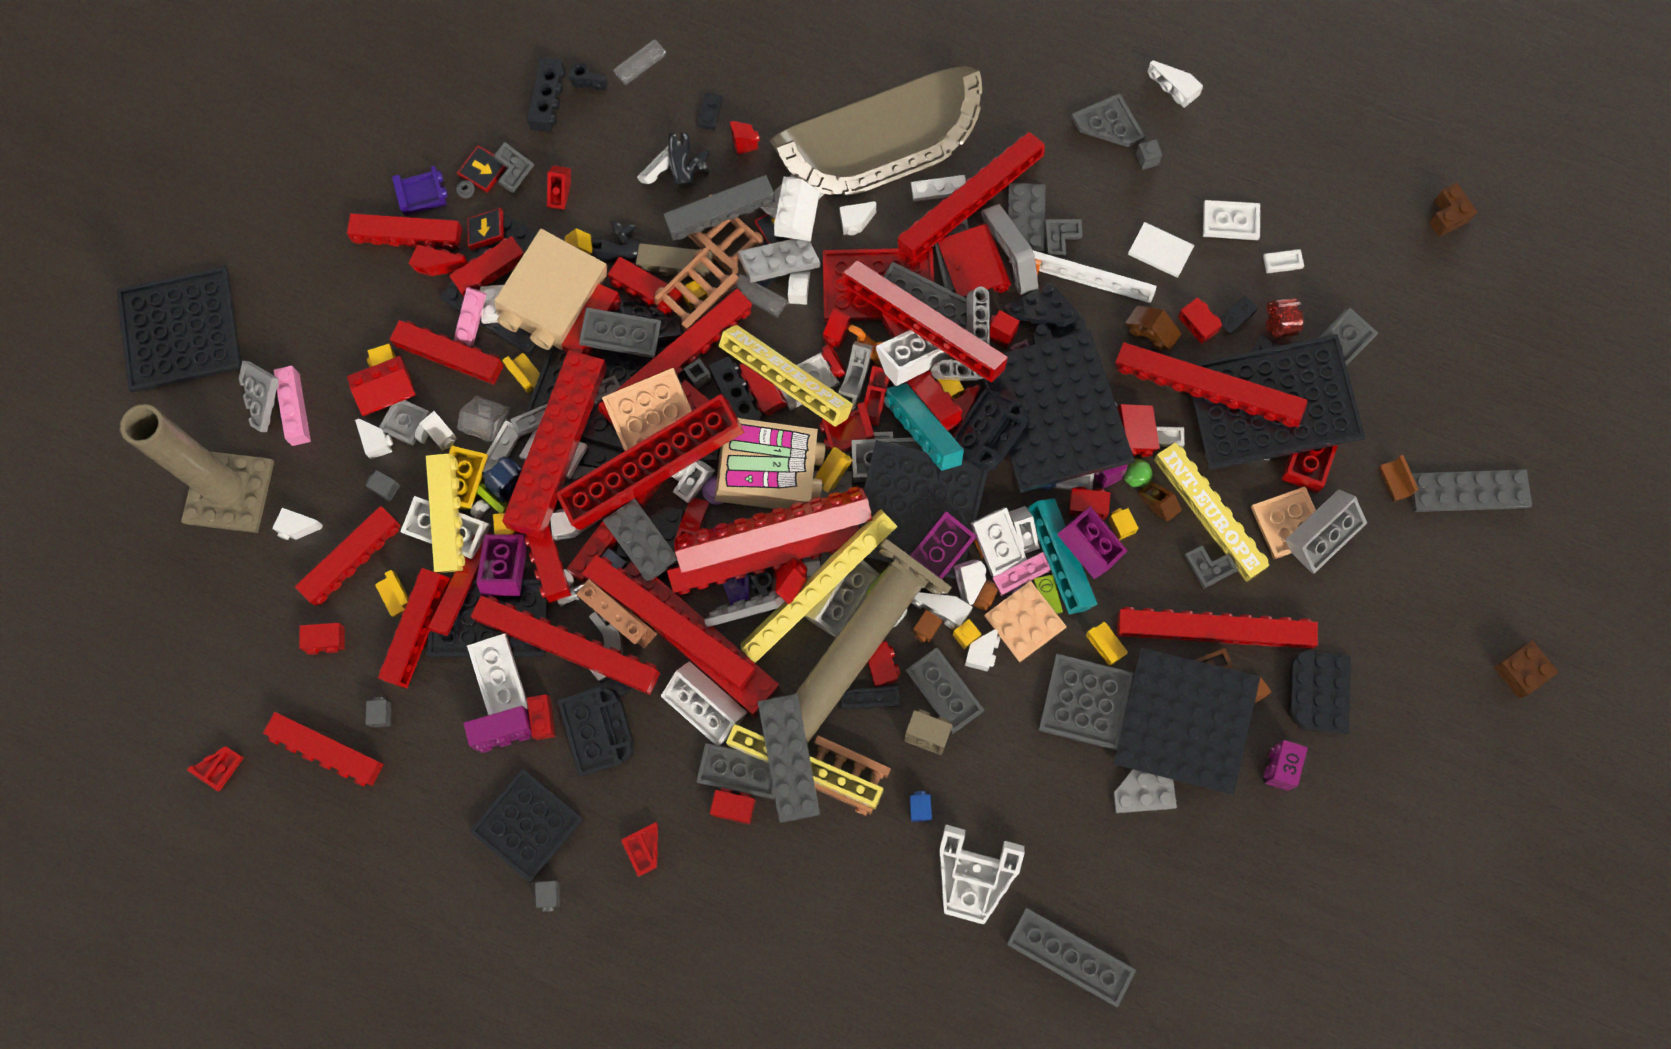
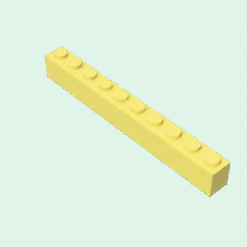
(818, 585)

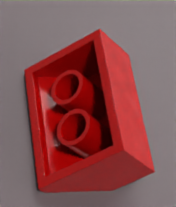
(381, 385)

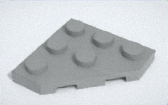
(260, 394)
(1144, 793)

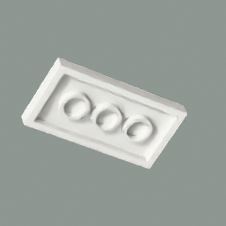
(497, 674)

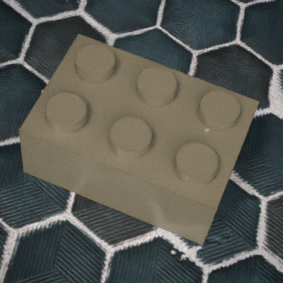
(928, 731)

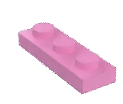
(470, 316)
(1021, 573)

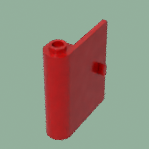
(977, 260)

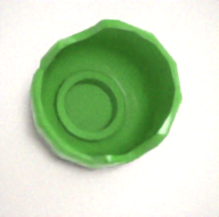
(1138, 473)

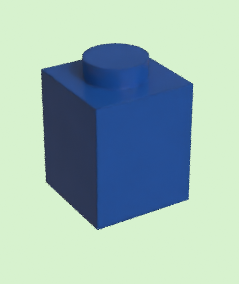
(920, 807)

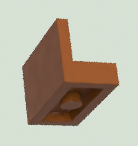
(1398, 479)

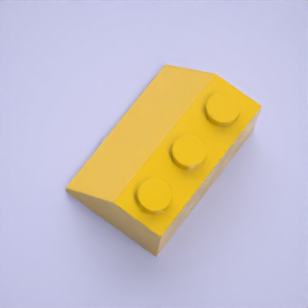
(469, 472)

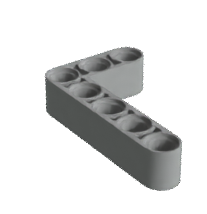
(1015, 247)
(973, 324)

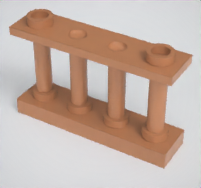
(728, 263)
(702, 307)
(616, 614)
(860, 763)

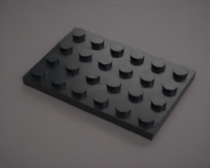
(468, 631)

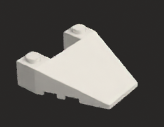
(972, 880)

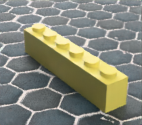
(445, 513)

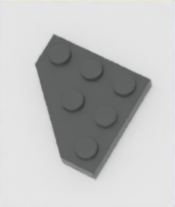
(1109, 121)

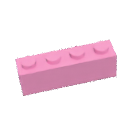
(292, 406)

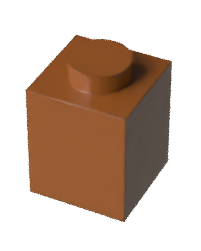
(927, 627)

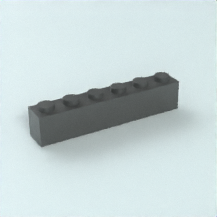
(719, 208)

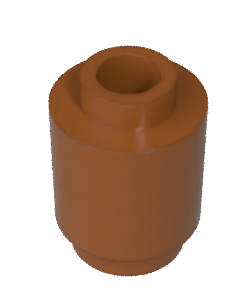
(986, 596)

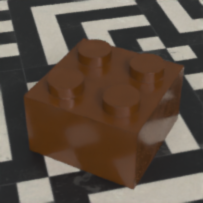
(1526, 669)

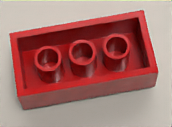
(1309, 468)

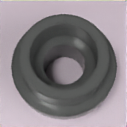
(465, 193)

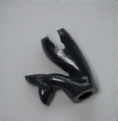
(678, 155)
(612, 251)

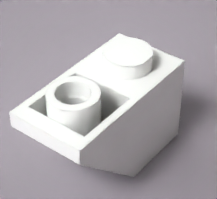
(981, 651)

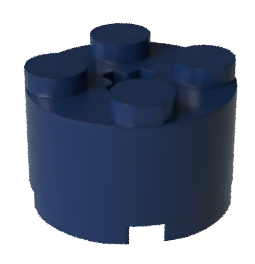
(502, 478)

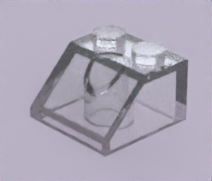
(482, 418)

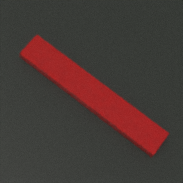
(455, 594)

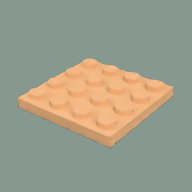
(646, 407)

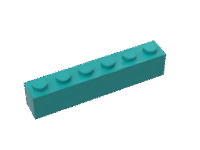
(924, 427)
(1062, 562)

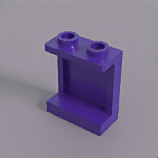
(420, 192)

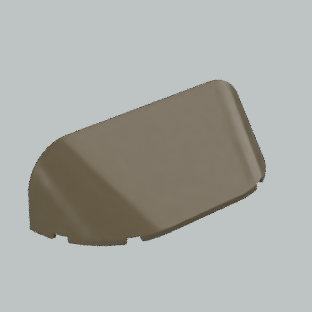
(884, 133)

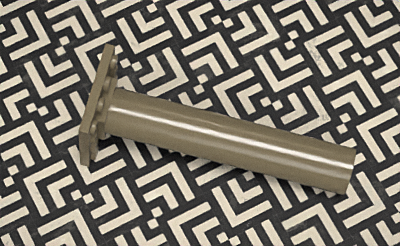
(223, 487)
(864, 634)

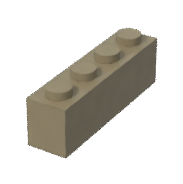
(669, 260)

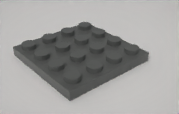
(1086, 702)

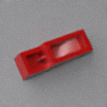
(876, 393)

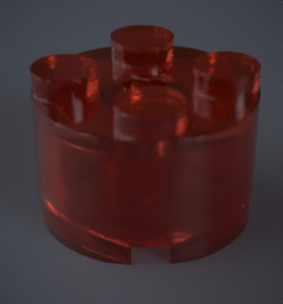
(1284, 317)

